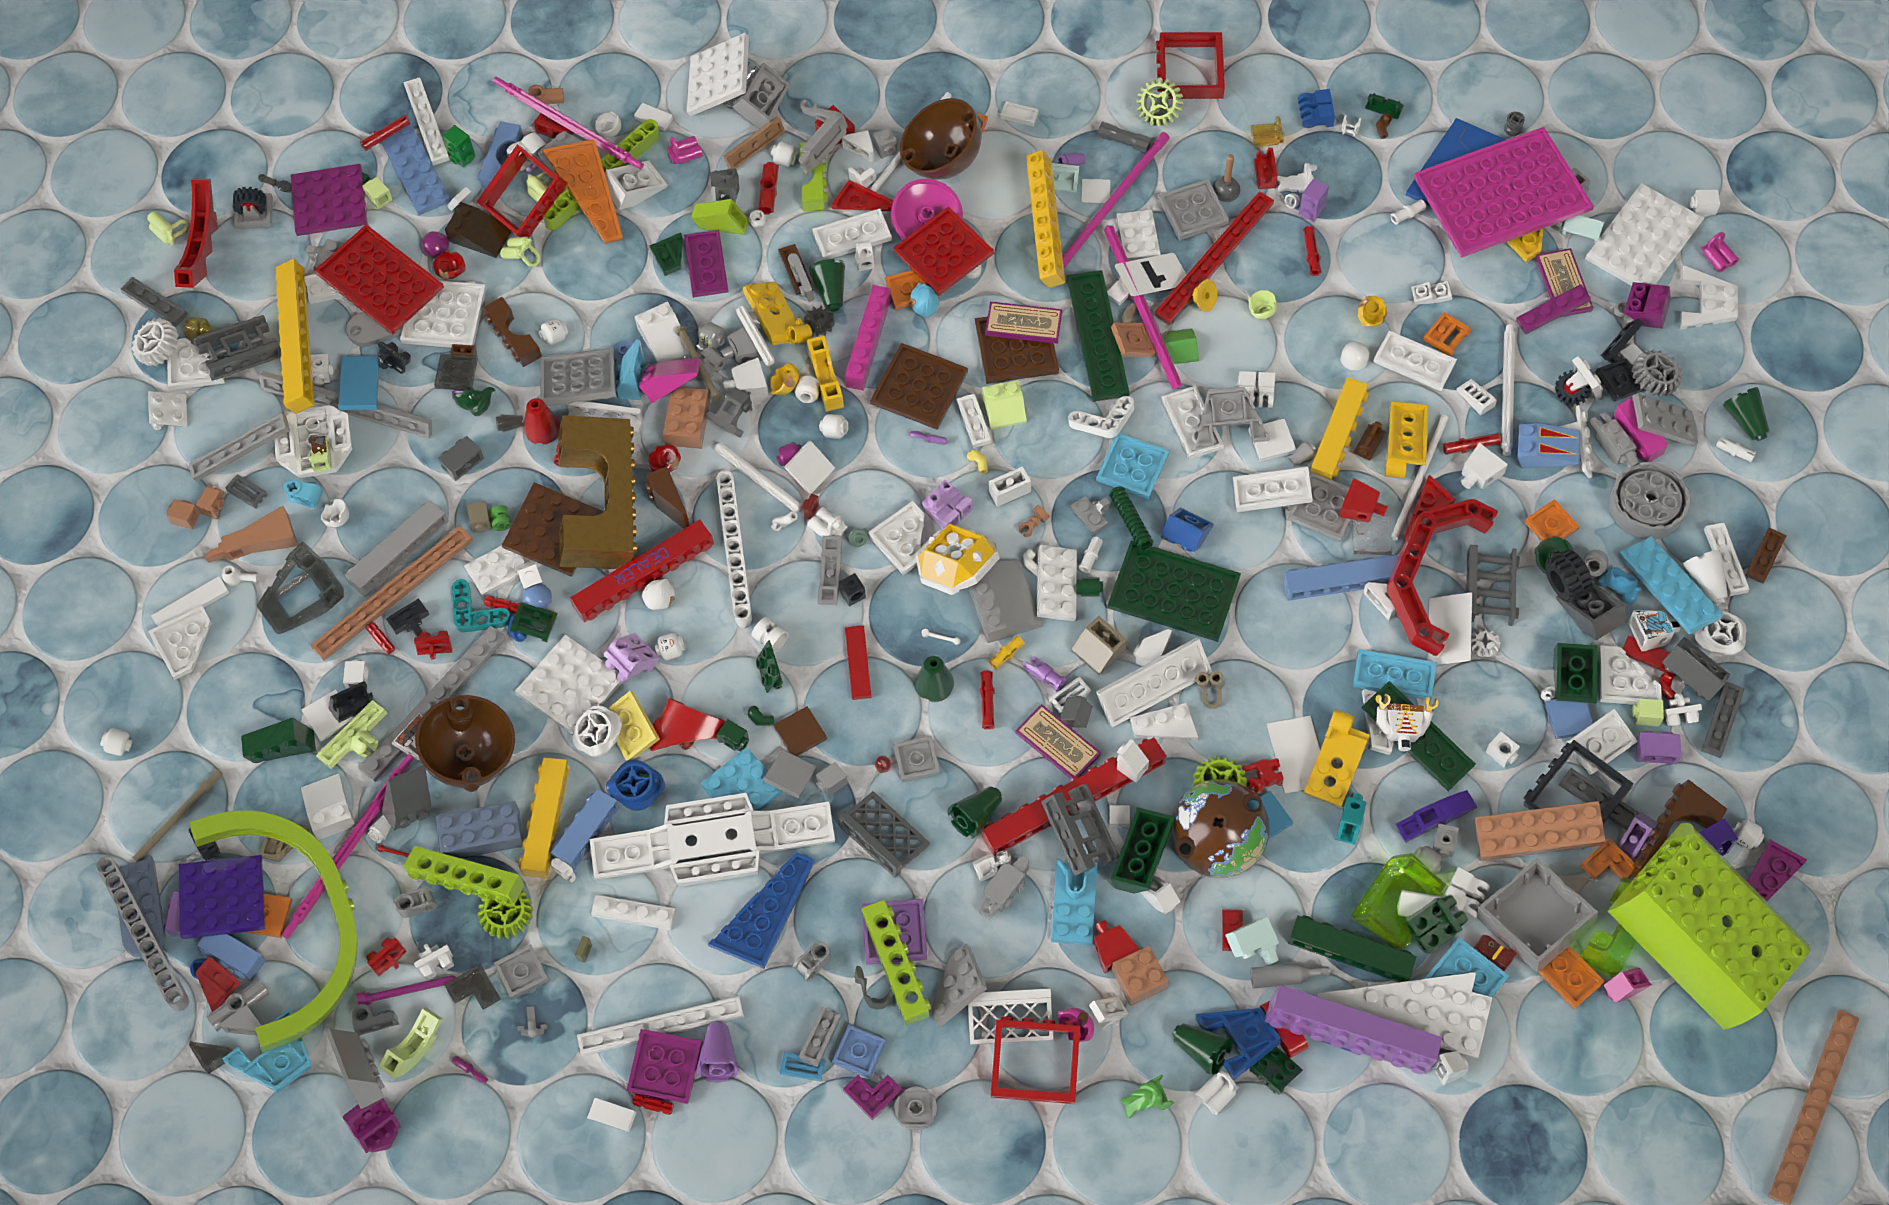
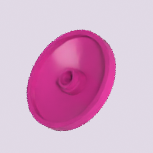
(919, 203)

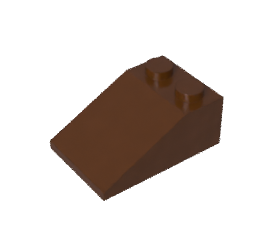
(665, 496)

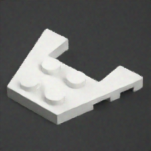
(1717, 299)

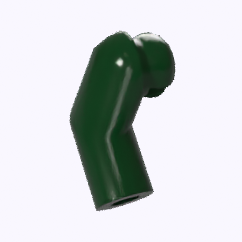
(758, 718)

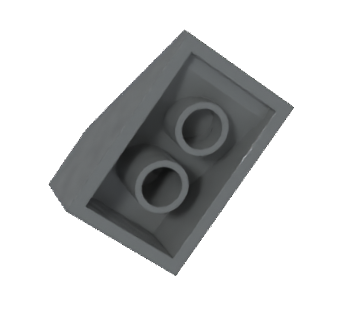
(1596, 612)
(407, 798)

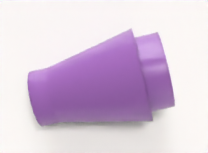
(1071, 158)

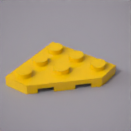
(1527, 245)

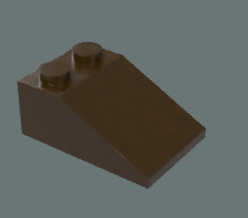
(476, 230)

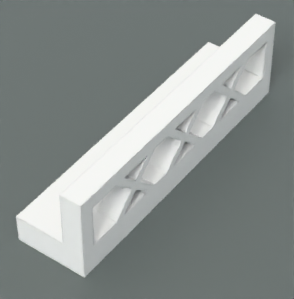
(606, 411)

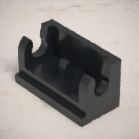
(350, 701)

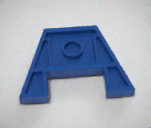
(1249, 1034)

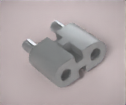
(711, 360)

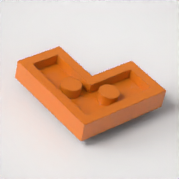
(1607, 857)

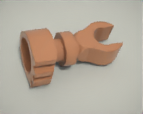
(1040, 515)

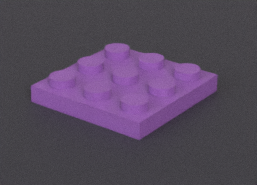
(910, 918)

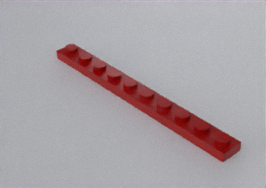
(1214, 257)

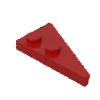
(858, 197)
(1431, 497)

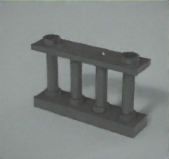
(1475, 575)

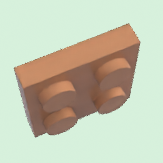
(1133, 339)

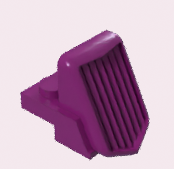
(373, 1126)

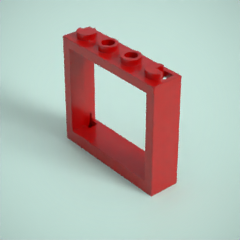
(1193, 39)
(502, 180)
(1030, 1095)

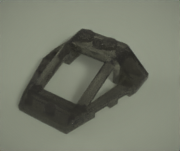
(320, 573)

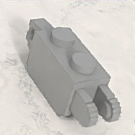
(1614, 440)
(1003, 887)

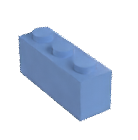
(232, 954)

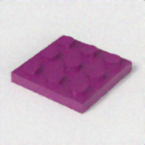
(664, 1066)

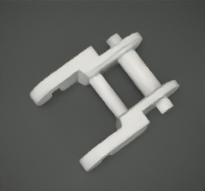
(1355, 131)
(563, 869)

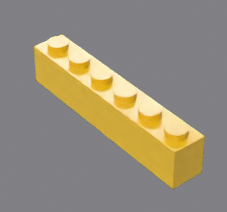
(1339, 428)
(545, 817)

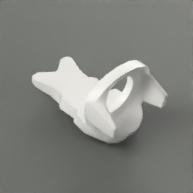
(1298, 182)

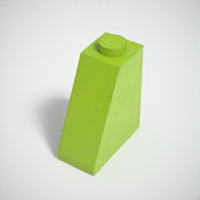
(721, 216)

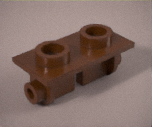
(1370, 441)

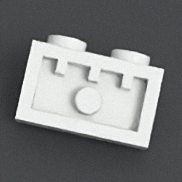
(319, 290)

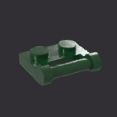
(535, 617)

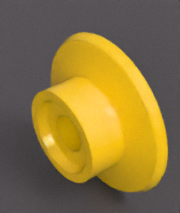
(1205, 295)

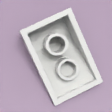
(631, 185)
(659, 333)
(327, 807)

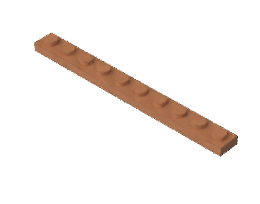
(391, 593)
(1813, 1108)

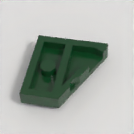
(668, 253)

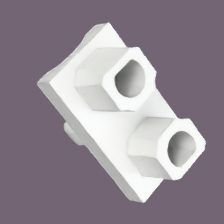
(1691, 712)
(433, 957)

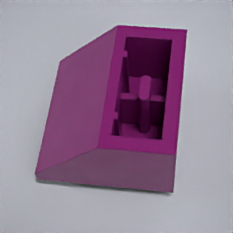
(1648, 304)

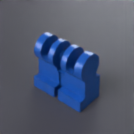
(1316, 109)

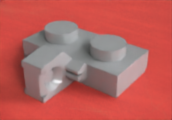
(321, 253)
(1091, 513)

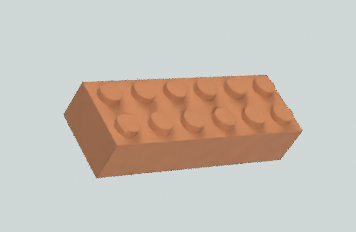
(1540, 831)

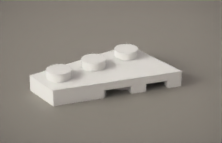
(1169, 722)
(1377, 740)

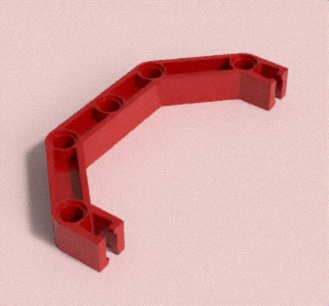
(1405, 598)

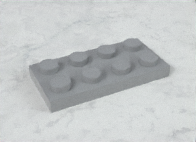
(1665, 419)

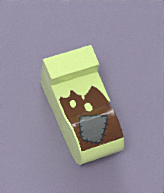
(320, 453)

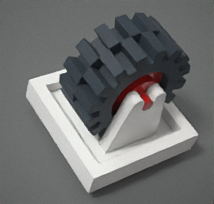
(1576, 386)

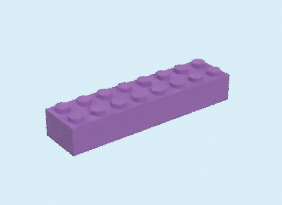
(1353, 1029)

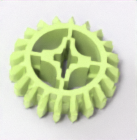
(1155, 106)

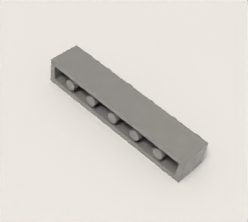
(396, 548)

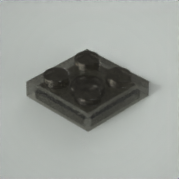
(455, 372)

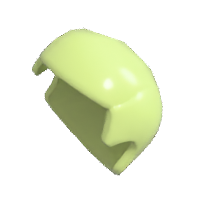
(1262, 304)

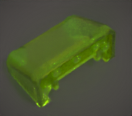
(1379, 905)
(1606, 951)

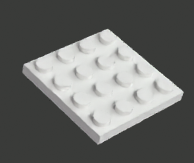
(718, 74)
(448, 317)
(568, 683)

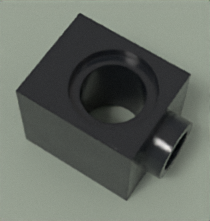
(852, 589)

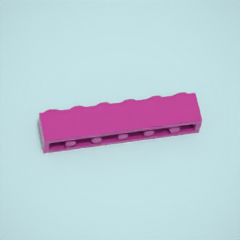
(868, 337)

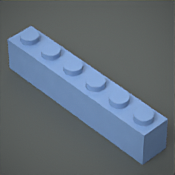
(1337, 577)

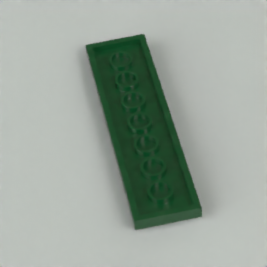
(1096, 337)

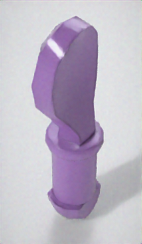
(930, 438)

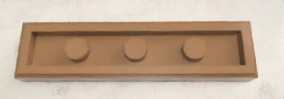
(754, 143)

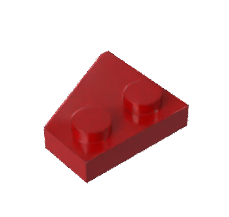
(216, 983)

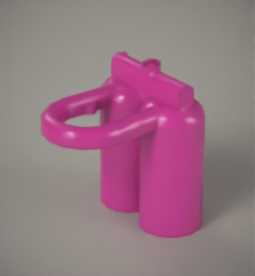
(684, 150)
(1719, 253)

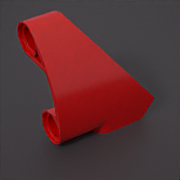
(684, 725)

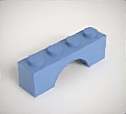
(503, 137)

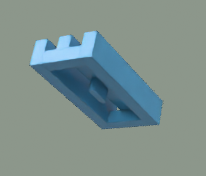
(792, 1073)

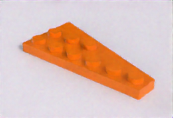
(583, 170)

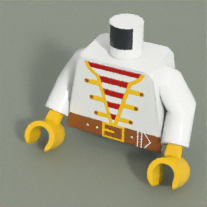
(1403, 721)

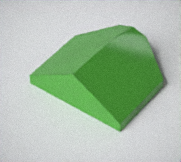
(1182, 346)

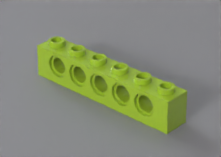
(464, 875)
(913, 1011)

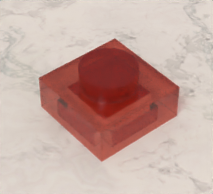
(810, 506)

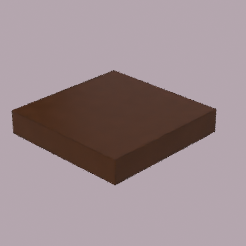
(800, 731)

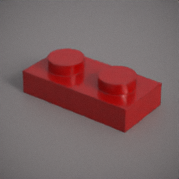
(1230, 921)

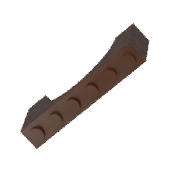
(1686, 804)

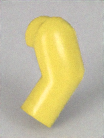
(980, 459)

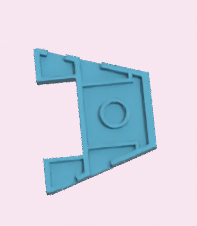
(274, 1067)

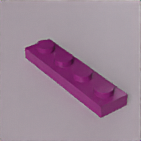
(1553, 309)

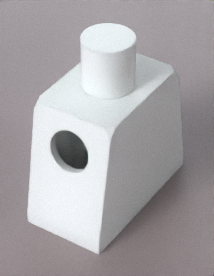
(748, 378)
(1482, 468)

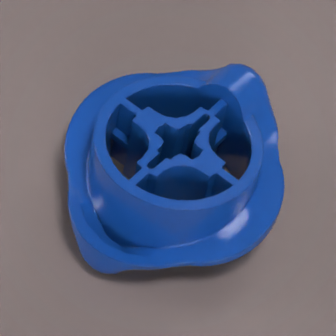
(627, 781)

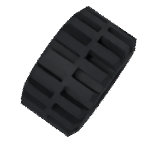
(1569, 575)

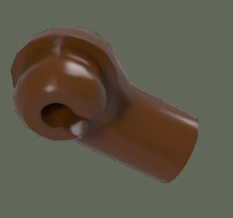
(1382, 124)

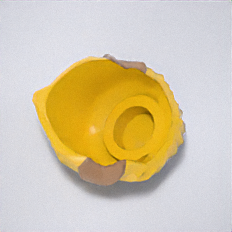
(1372, 311)
(784, 380)

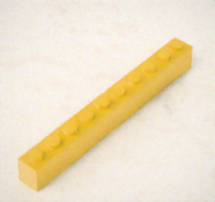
(294, 336)

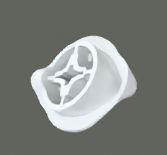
(1722, 642)
(597, 731)

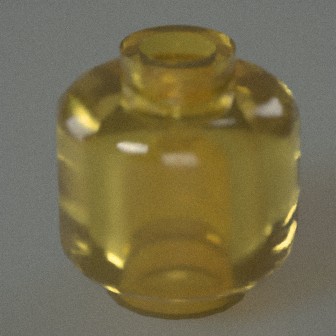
(195, 327)

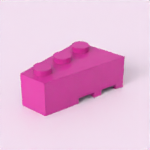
(1648, 445)

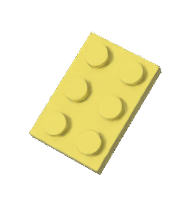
(636, 731)

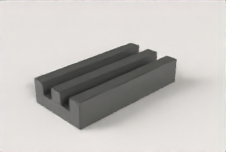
(257, 499)

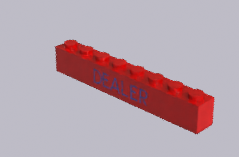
(642, 570)

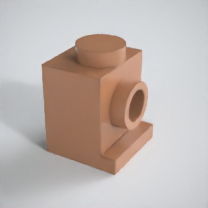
(211, 502)

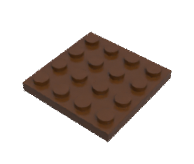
(1014, 358)
(919, 386)
(539, 524)

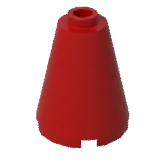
(540, 422)

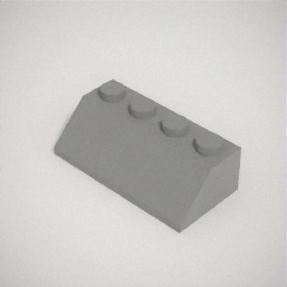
(356, 1066)

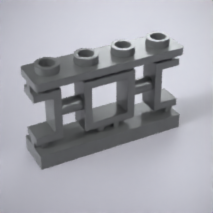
(242, 358)
(1069, 834)

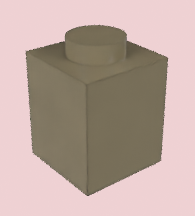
(479, 517)

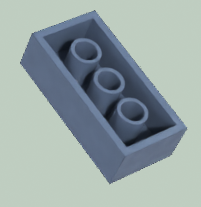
(480, 830)

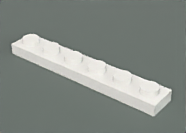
(426, 121)

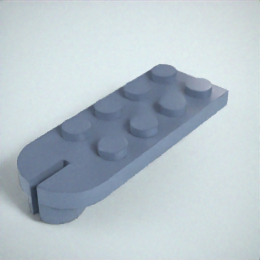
(144, 883)

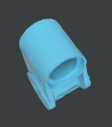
(303, 493)

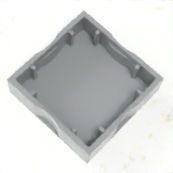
(1537, 915)

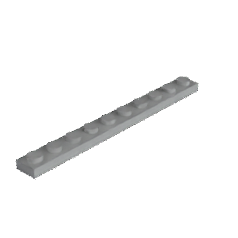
(383, 415)
(445, 688)

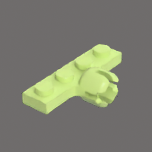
(354, 736)

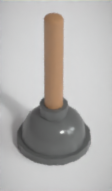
(1227, 187)

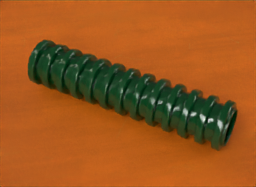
(1131, 518)

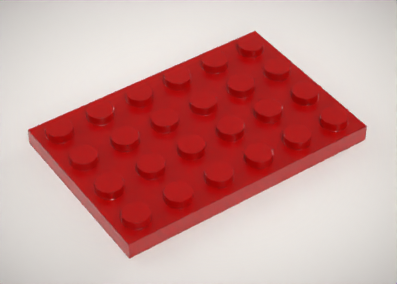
(379, 279)

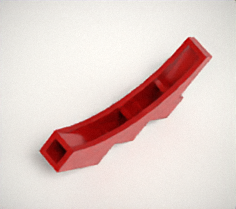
(203, 223)

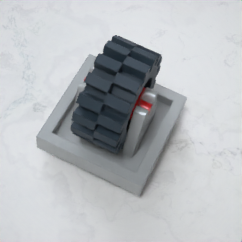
(252, 208)

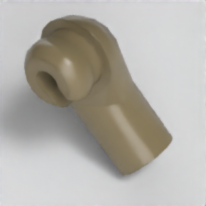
(1127, 315)

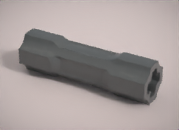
(1112, 132)

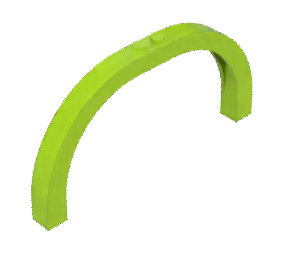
(272, 826)

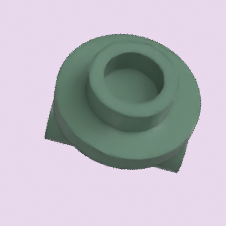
(857, 537)

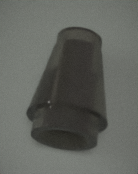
(509, 422)

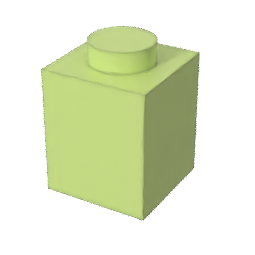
(377, 192)
(1648, 712)

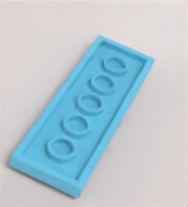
(1670, 585)

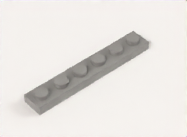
(239, 447)

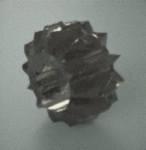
(820, 320)

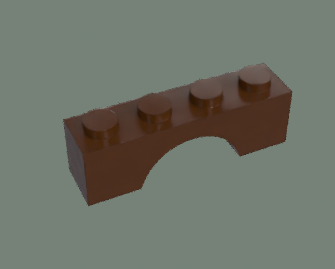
(523, 347)

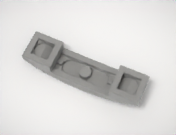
(830, 570)

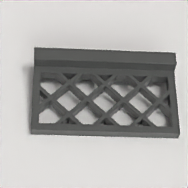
(875, 847)

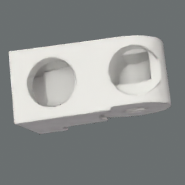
(864, 254)

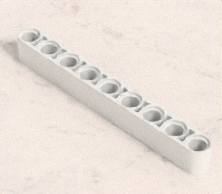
(734, 556)

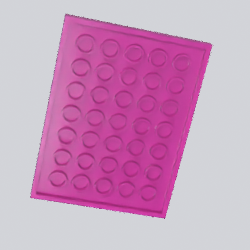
(1503, 192)

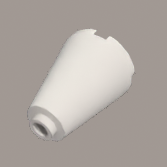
(1709, 575)

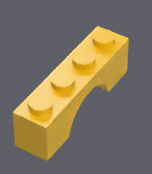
(824, 373)

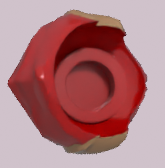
(449, 265)
(663, 457)

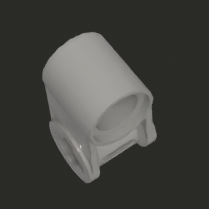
(417, 902)
(809, 963)

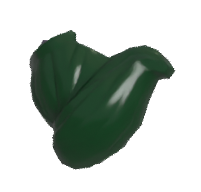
(473, 400)

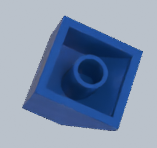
(1186, 529)

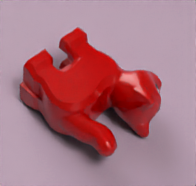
(1265, 773)

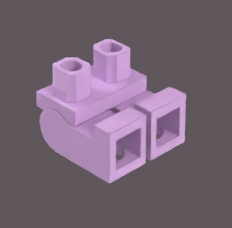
(947, 505)
(630, 657)

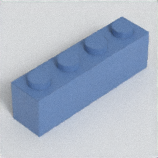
(587, 825)

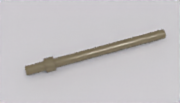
(205, 786)

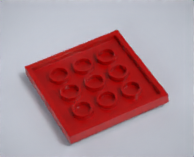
(943, 250)

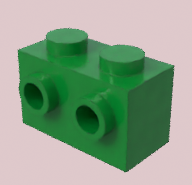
(458, 146)

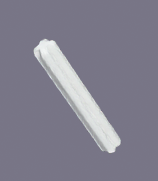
(755, 335)

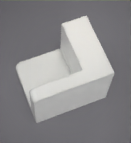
(863, 177)

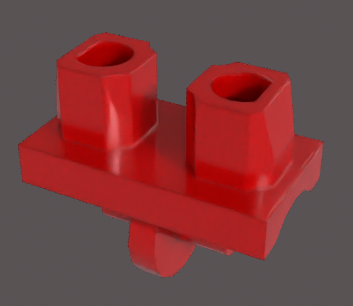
(433, 645)
(387, 957)

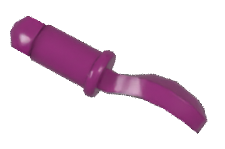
(468, 1068)

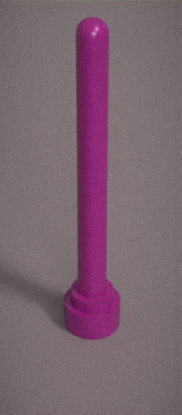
(367, 998)

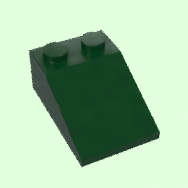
(1575, 672)

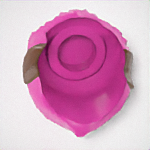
(1082, 1019)

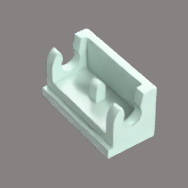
(1065, 177)
(1584, 227)

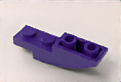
(1437, 813)

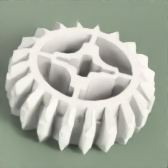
(155, 342)

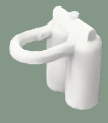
(827, 523)
(1217, 1092)

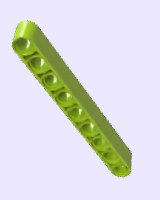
(635, 143)

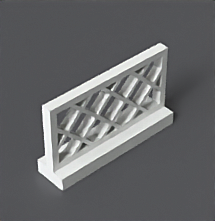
(1014, 998)

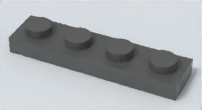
(154, 301)
(1723, 719)
(1591, 792)

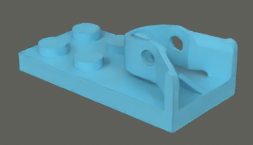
(1074, 905)

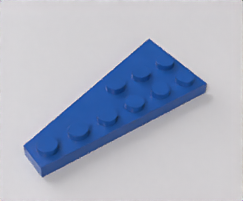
(761, 921)

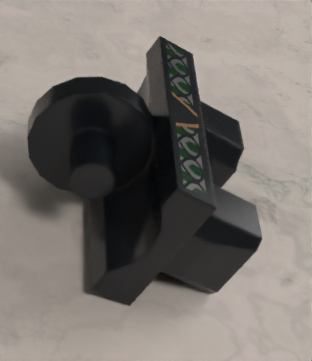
(391, 358)

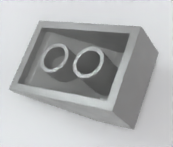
(762, 96)

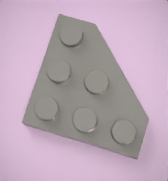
(958, 986)

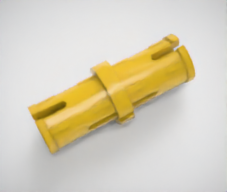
(1006, 652)

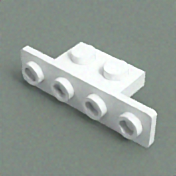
(1585, 447)

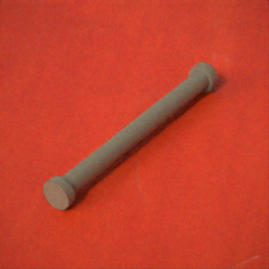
(715, 395)

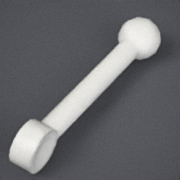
(925, 633)

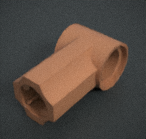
(547, 95)

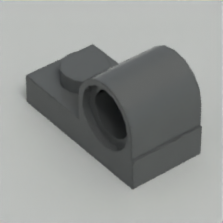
(372, 1023)

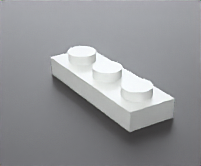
(974, 421)

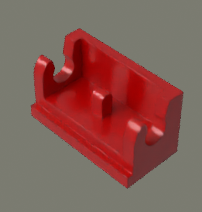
(549, 127)
(1266, 169)

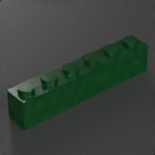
(1352, 949)

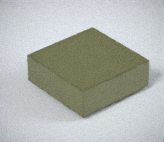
(583, 949)

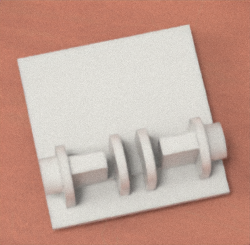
(167, 409)

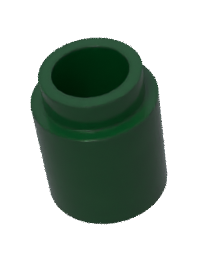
(1089, 586)

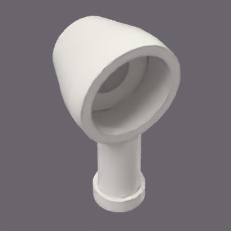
(236, 576)

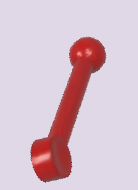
(381, 848)

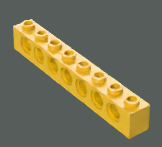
(1045, 219)

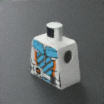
(1652, 628)

